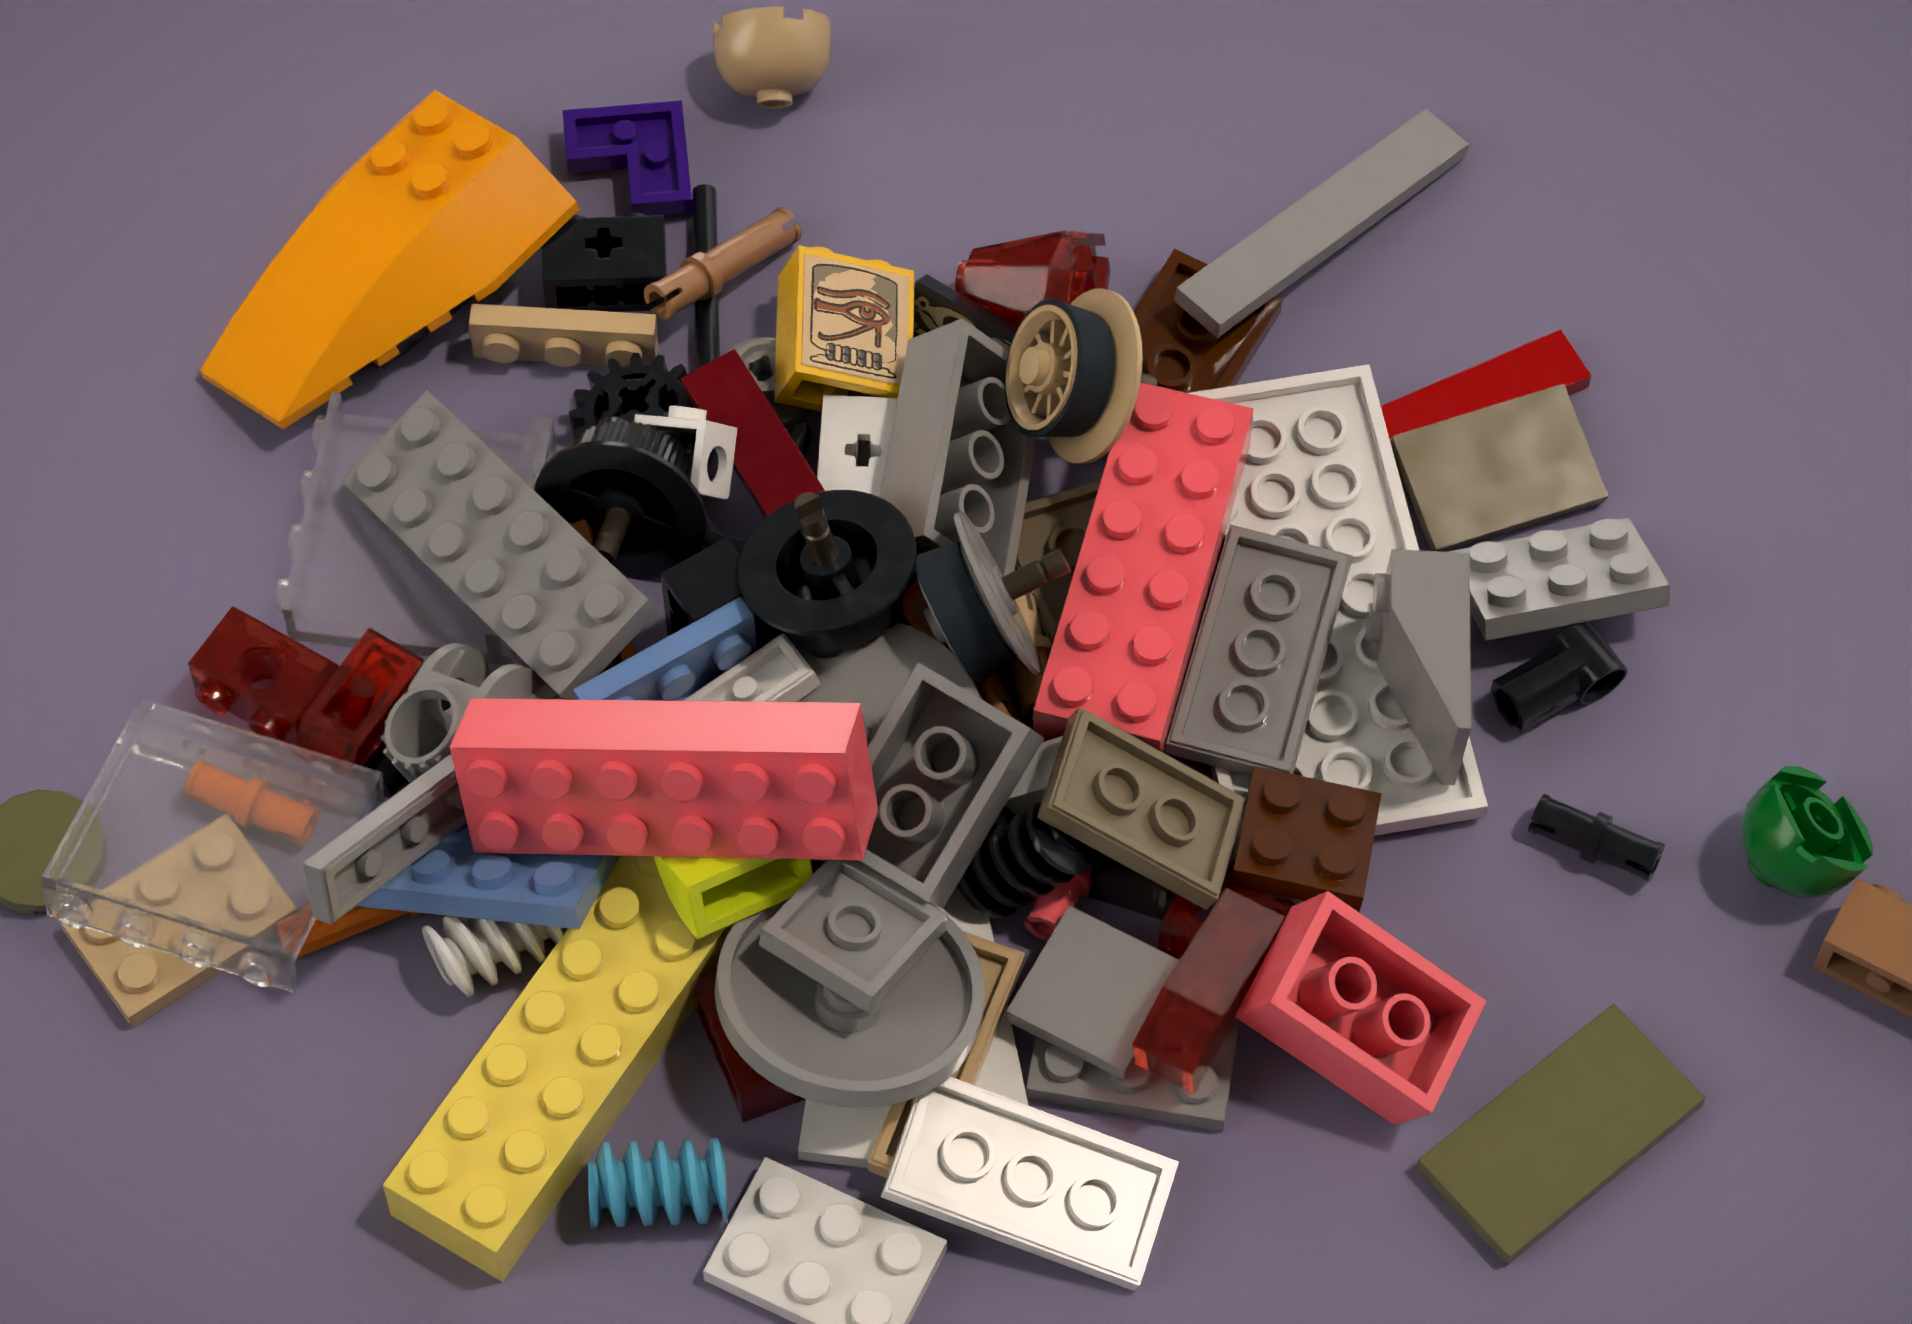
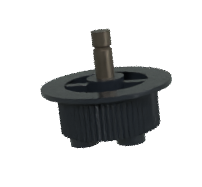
(632, 492)

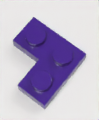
(636, 137)

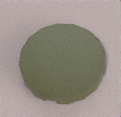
(29, 836)

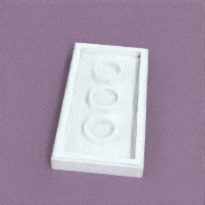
(1031, 1180)

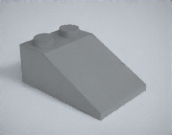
(1425, 649)

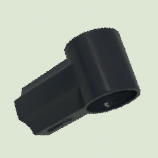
(1571, 668)

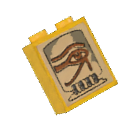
(840, 327)

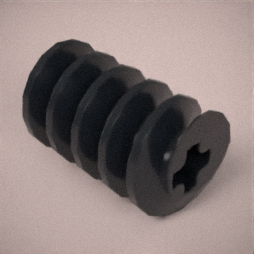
(1021, 864)

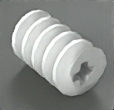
(483, 945)

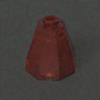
(1023, 272)

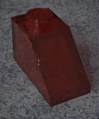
(357, 699)

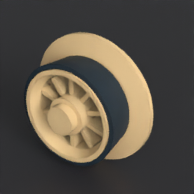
(1076, 373)

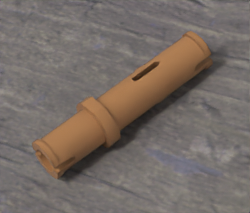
(706, 273)

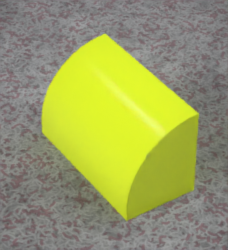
(722, 891)

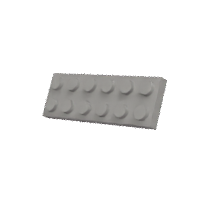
(500, 546)

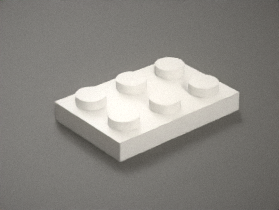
(822, 1254)

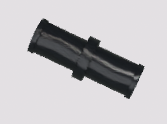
(1596, 837)

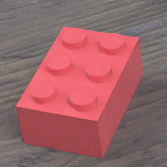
(1361, 1008)

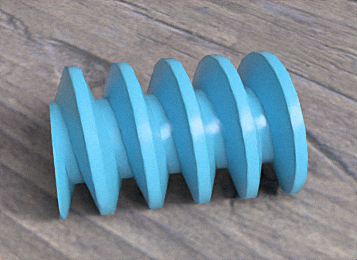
(657, 1183)

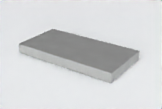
(1258, 653)

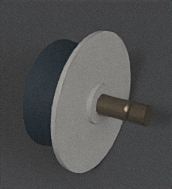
(976, 604)

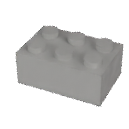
(940, 782)

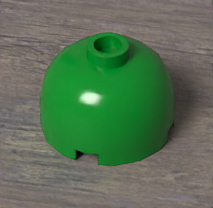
(1803, 838)

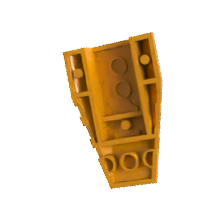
(389, 249)

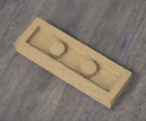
(561, 335)

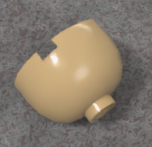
(772, 54)

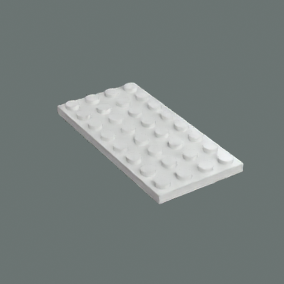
(1330, 480)

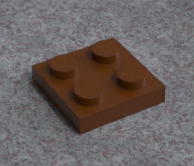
(1305, 837)

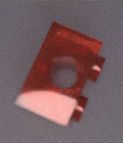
(249, 651)

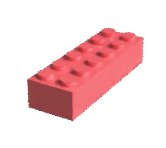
(1146, 566)
(666, 778)

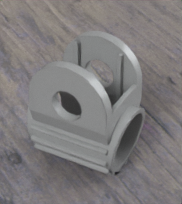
(418, 728)

